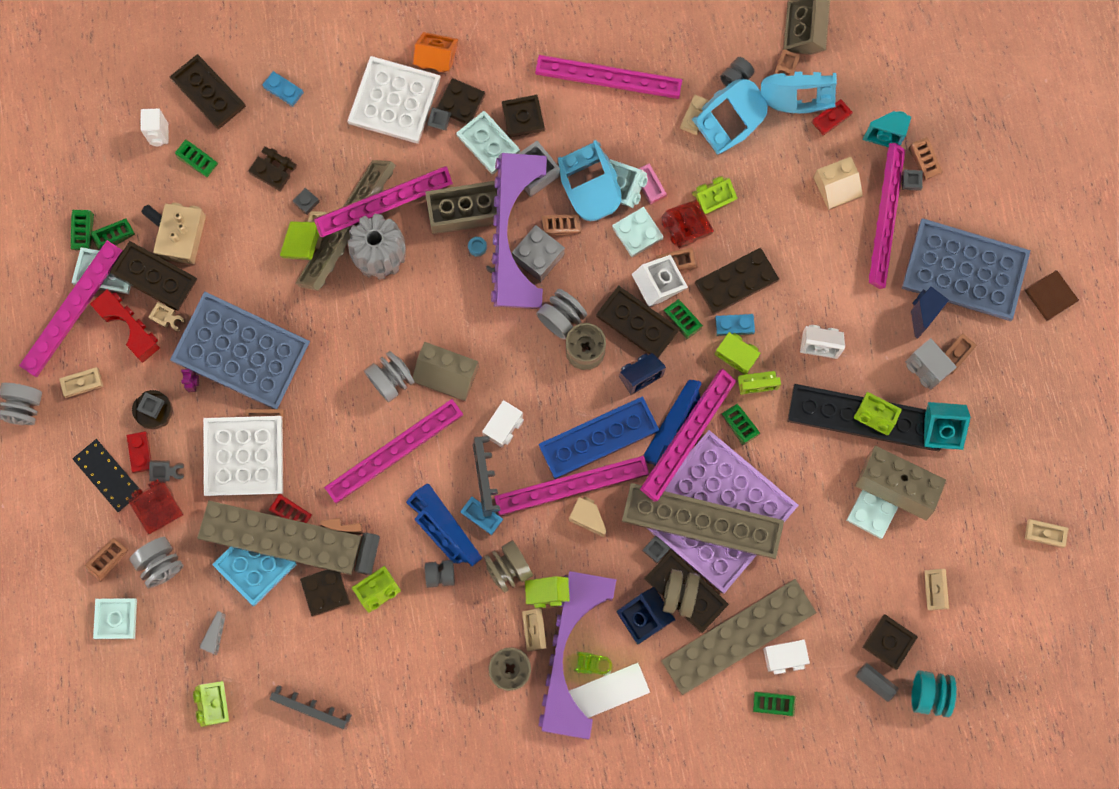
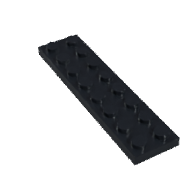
(836, 413)

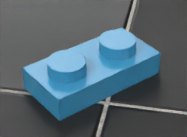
(282, 88)
(735, 324)
(474, 512)

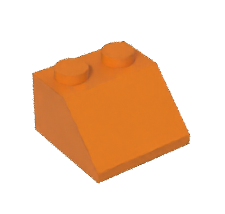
(435, 52)

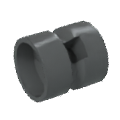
(739, 69)
(439, 574)

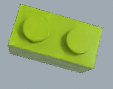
(737, 353)
(547, 591)

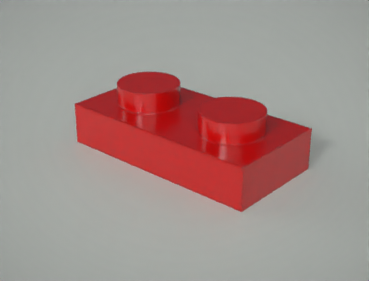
(832, 117)
(139, 451)

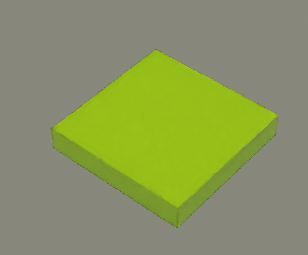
(300, 241)

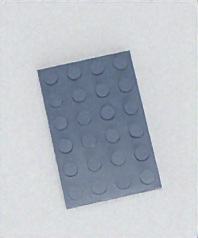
(967, 269)
(240, 350)

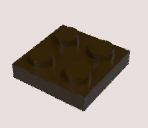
(461, 101)
(523, 116)
(324, 591)
(890, 642)

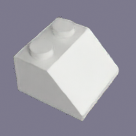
(659, 280)
(822, 342)

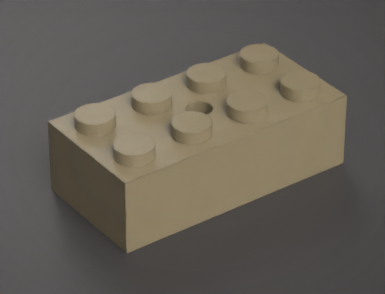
(448, 205)
(901, 483)

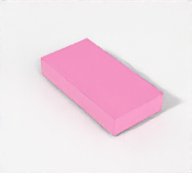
(653, 190)

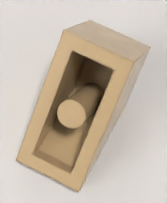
(588, 516)

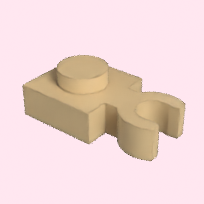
(164, 315)

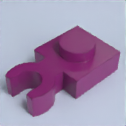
(190, 380)

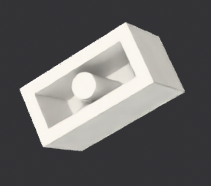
(154, 126)
(503, 424)
(786, 656)

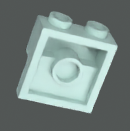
(630, 182)

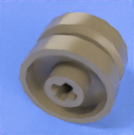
(681, 593)

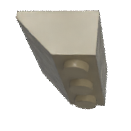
(806, 26)
(445, 371)

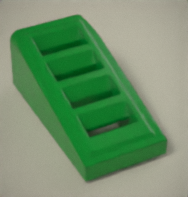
(186, 151)
(75, 221)
(103, 232)
(687, 314)
(739, 433)
(791, 709)

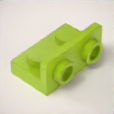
(715, 194)
(758, 382)
(877, 413)
(376, 589)
(211, 704)

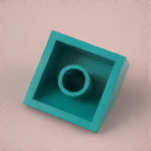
(888, 129)
(946, 425)

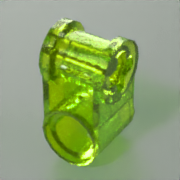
(591, 664)

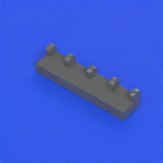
(483, 474)
(310, 710)

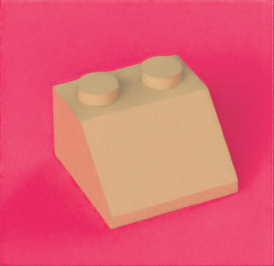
(839, 183)

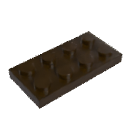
(207, 91)
(153, 276)
(736, 281)
(637, 322)
(707, 603)

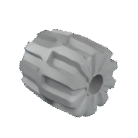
(377, 246)

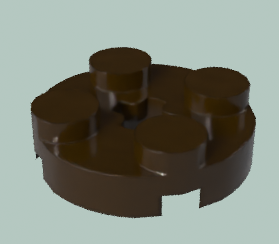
(148, 421)

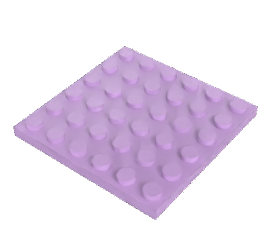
(724, 478)

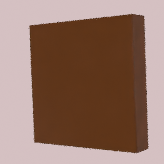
(1051, 295)

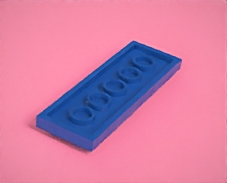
(598, 437)

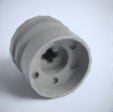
(564, 310)
(389, 376)
(18, 402)
(156, 562)

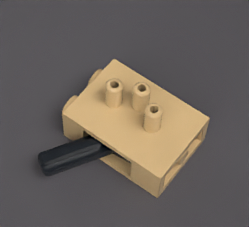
(178, 231)

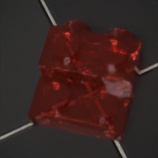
(686, 223)
(155, 506)

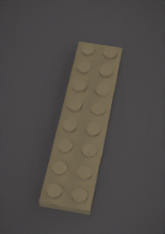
(334, 244)
(704, 522)
(279, 537)
(738, 637)

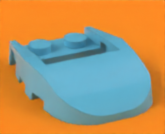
(781, 92)
(748, 104)
(598, 196)

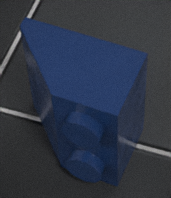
(926, 308)
(642, 373)
(645, 615)

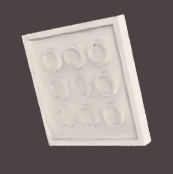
(394, 99)
(243, 455)

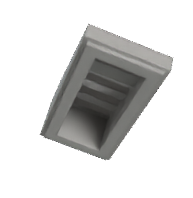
(213, 636)

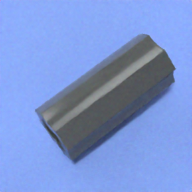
(367, 553)
(877, 682)

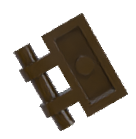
(270, 174)

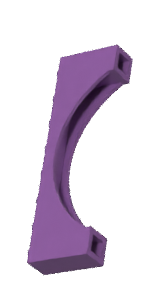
(510, 284)
(561, 712)

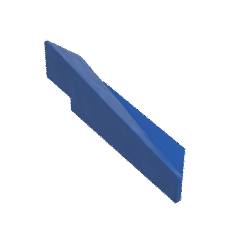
(673, 422)
(442, 527)

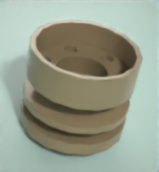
(585, 336)
(508, 566)
(505, 680)

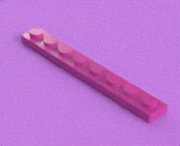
(608, 76)
(382, 201)
(887, 216)
(71, 309)
(688, 435)
(393, 451)
(571, 485)

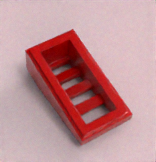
(273, 506)

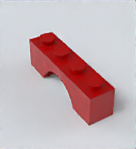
(139, 342)

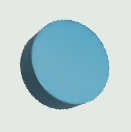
(477, 246)

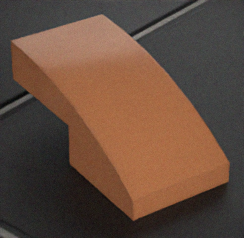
(787, 63)
(337, 524)

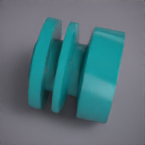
(933, 693)

